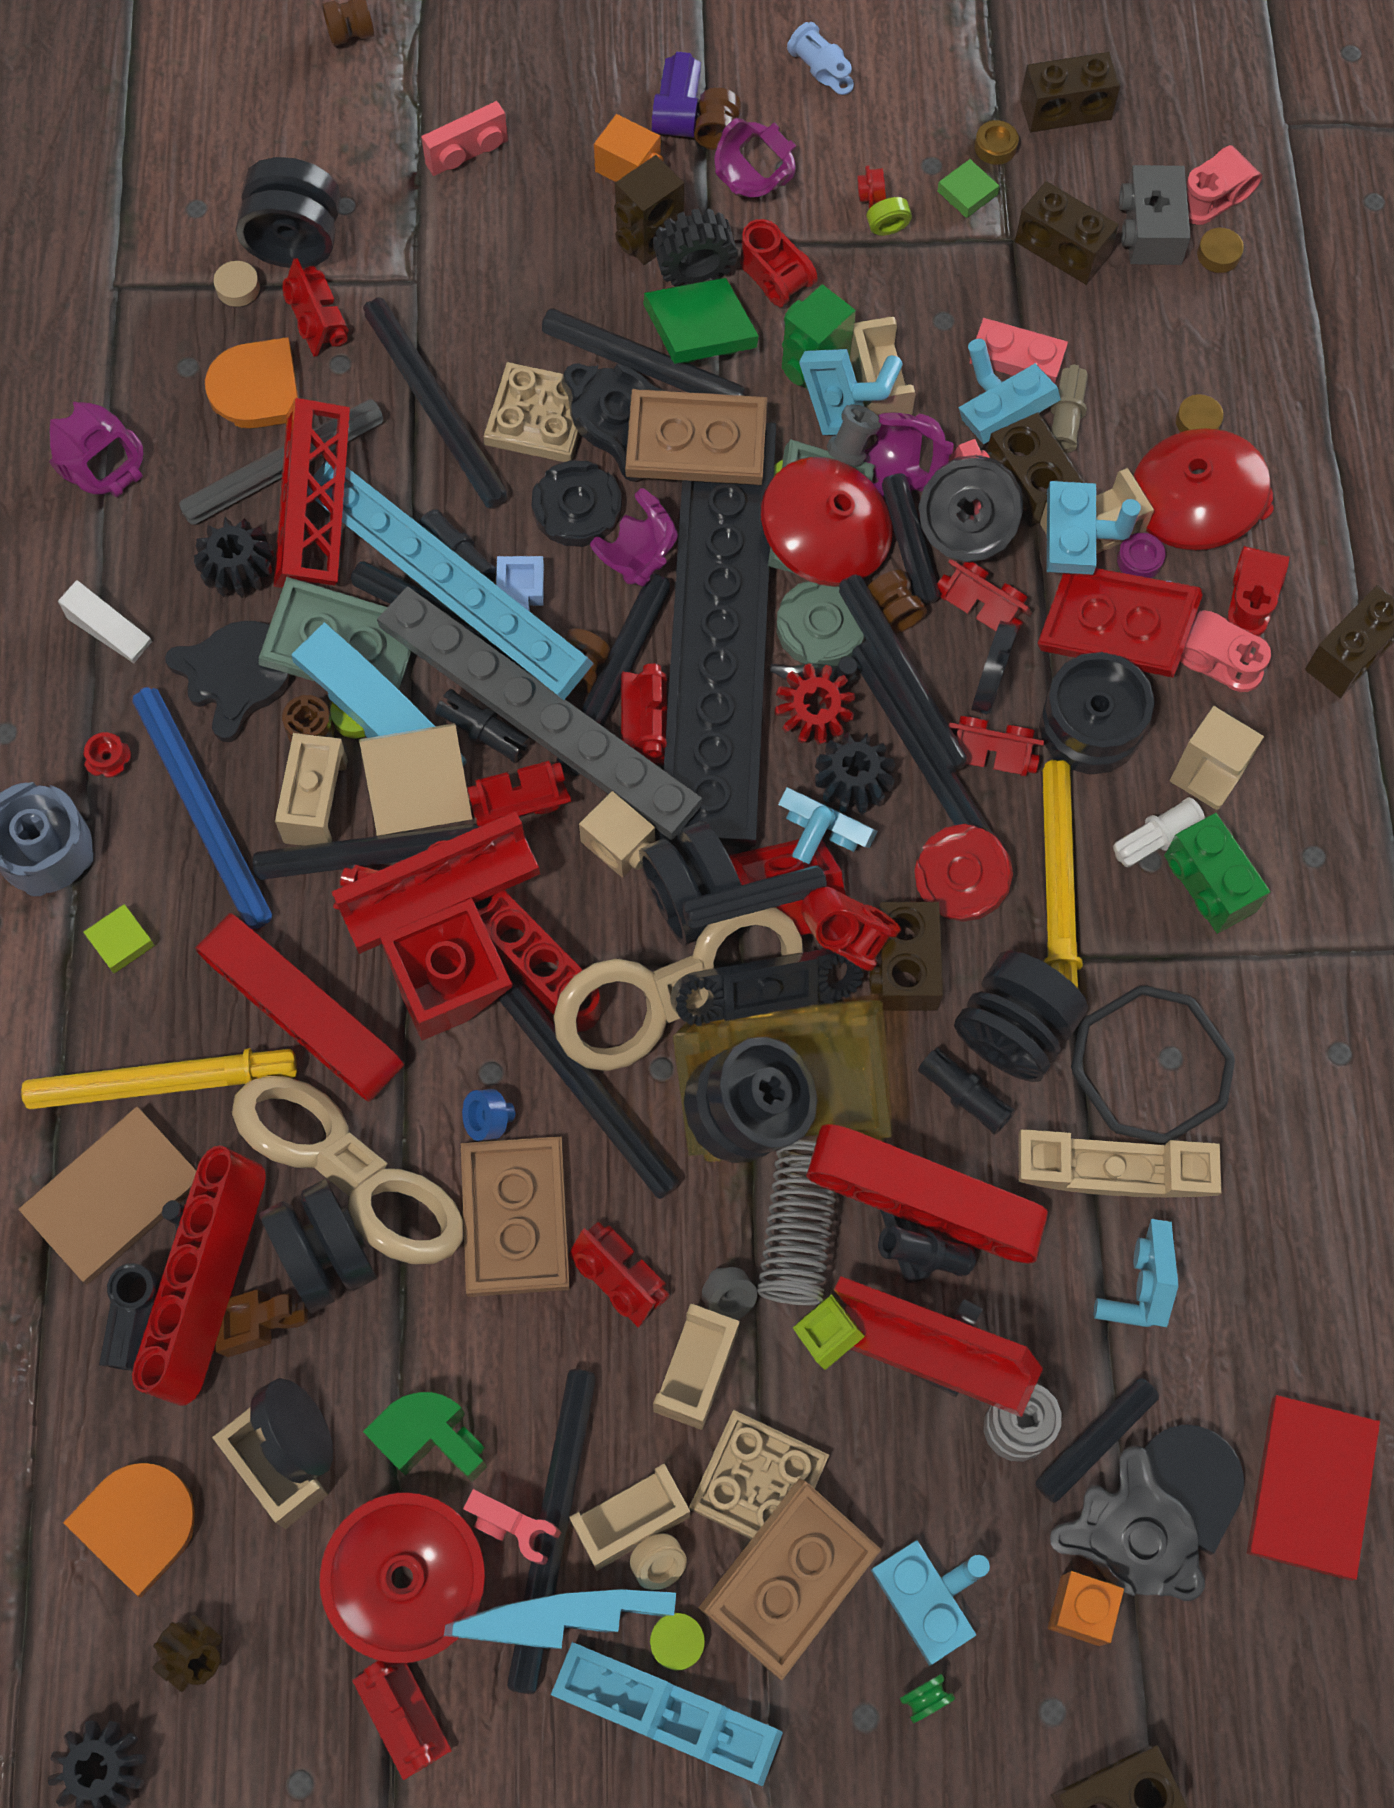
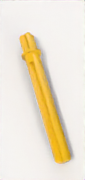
(1060, 871)
(157, 1078)

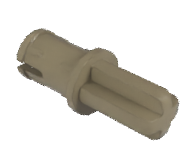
(1070, 408)

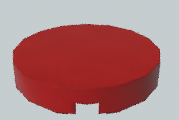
(964, 872)

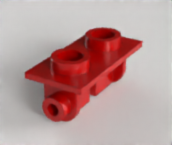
(307, 293)
(969, 586)
(645, 712)
(1011, 748)
(539, 793)
(631, 1291)
(401, 1716)

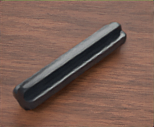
(910, 538)
(752, 897)
(1097, 1440)

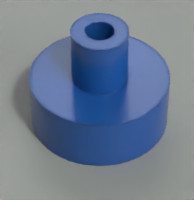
(486, 1114)

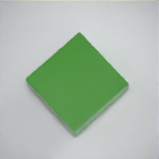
(968, 188)

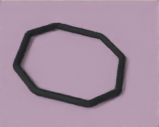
(1098, 1102)

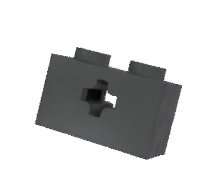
(1155, 215)

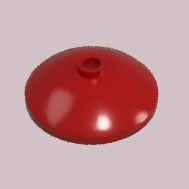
(1208, 506)
(815, 535)
(358, 1569)

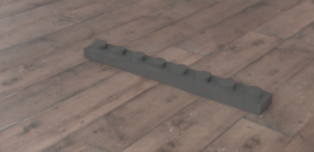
(539, 712)

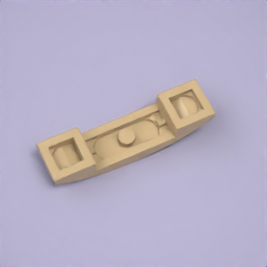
(1119, 1167)

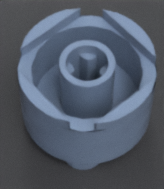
(42, 839)

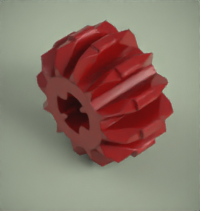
(803, 690)

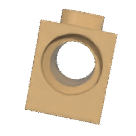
(616, 834)

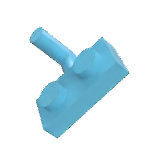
(834, 384)
(1006, 400)
(1074, 526)
(816, 819)
(1155, 1284)
(926, 1599)

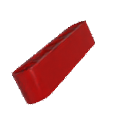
(532, 950)
(299, 1007)
(927, 1194)
(199, 1276)

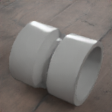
(1024, 1436)

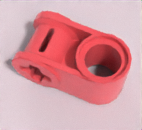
(1220, 185)
(1221, 648)

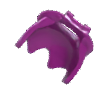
(736, 170)
(84, 435)
(900, 446)
(640, 542)

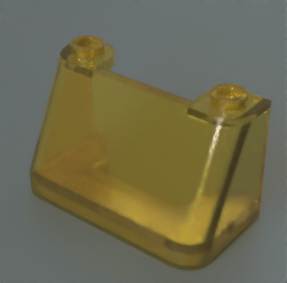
(839, 1045)

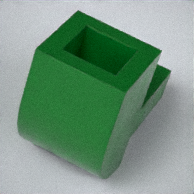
(418, 1423)

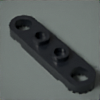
(764, 986)

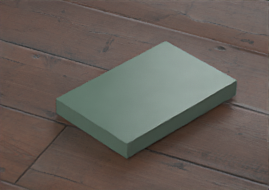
(307, 606)

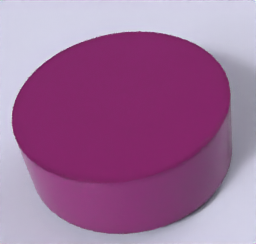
(1141, 555)

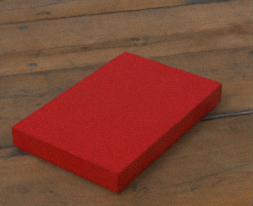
(1122, 617)
(1313, 1488)

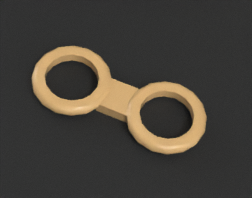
(656, 988)
(349, 1167)

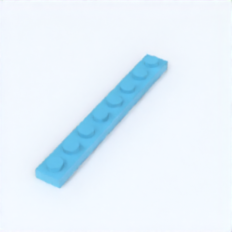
(458, 585)

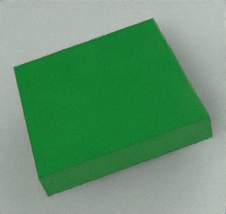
(700, 320)

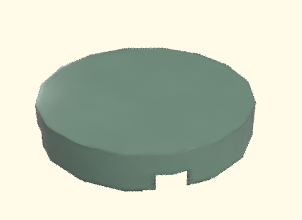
(817, 625)

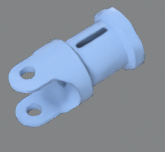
(824, 59)

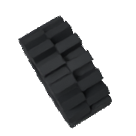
(695, 247)

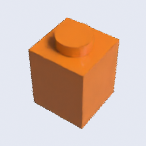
(624, 148)
(1085, 1608)

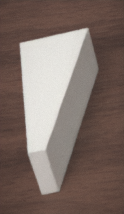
(103, 622)

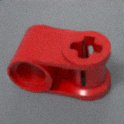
(778, 267)
(1256, 589)
(854, 931)

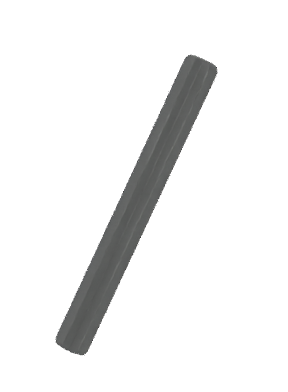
(269, 467)

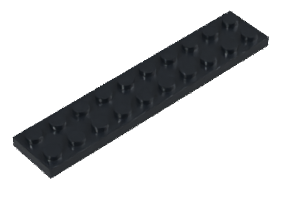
(720, 651)

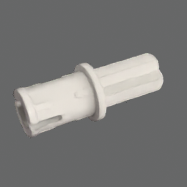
(1157, 832)

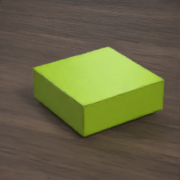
(119, 938)
(828, 1332)

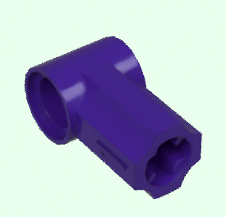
(677, 104)

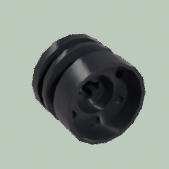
(1021, 1015)

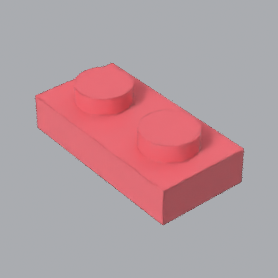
(465, 138)
(1016, 349)

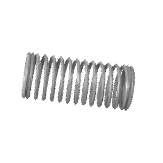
(811, 1293)

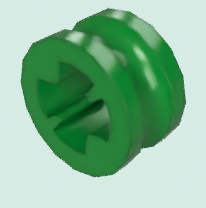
(927, 1698)

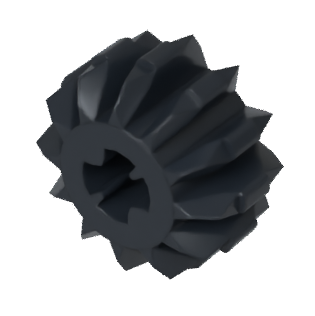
(233, 557)
(838, 764)
(92, 1748)

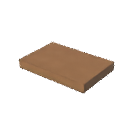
(696, 437)
(110, 1195)
(514, 1217)
(790, 1579)

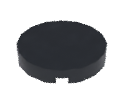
(576, 503)
(994, 668)
(294, 1431)

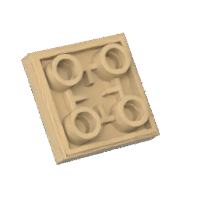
(532, 415)
(415, 779)
(753, 1474)

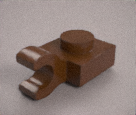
(251, 1318)

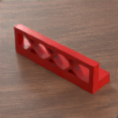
(294, 492)
(436, 879)
(941, 1348)

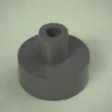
(729, 1292)

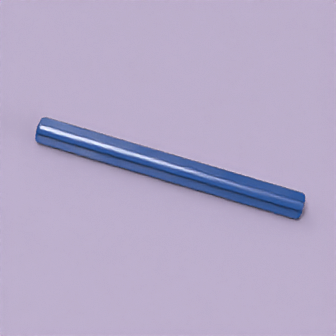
(202, 808)

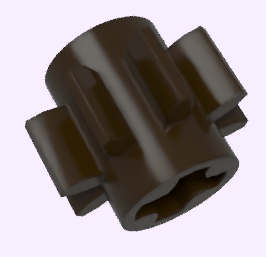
(187, 1653)

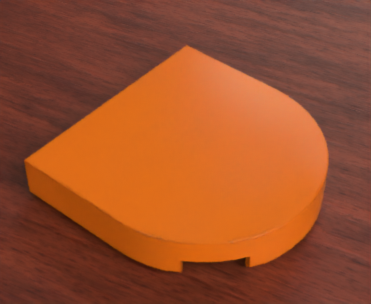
(253, 383)
(136, 1523)

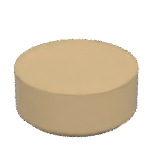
(236, 283)
(658, 1561)

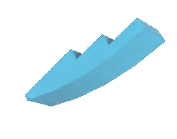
(357, 685)
(543, 1619)
(667, 1713)

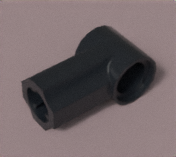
(126, 1319)

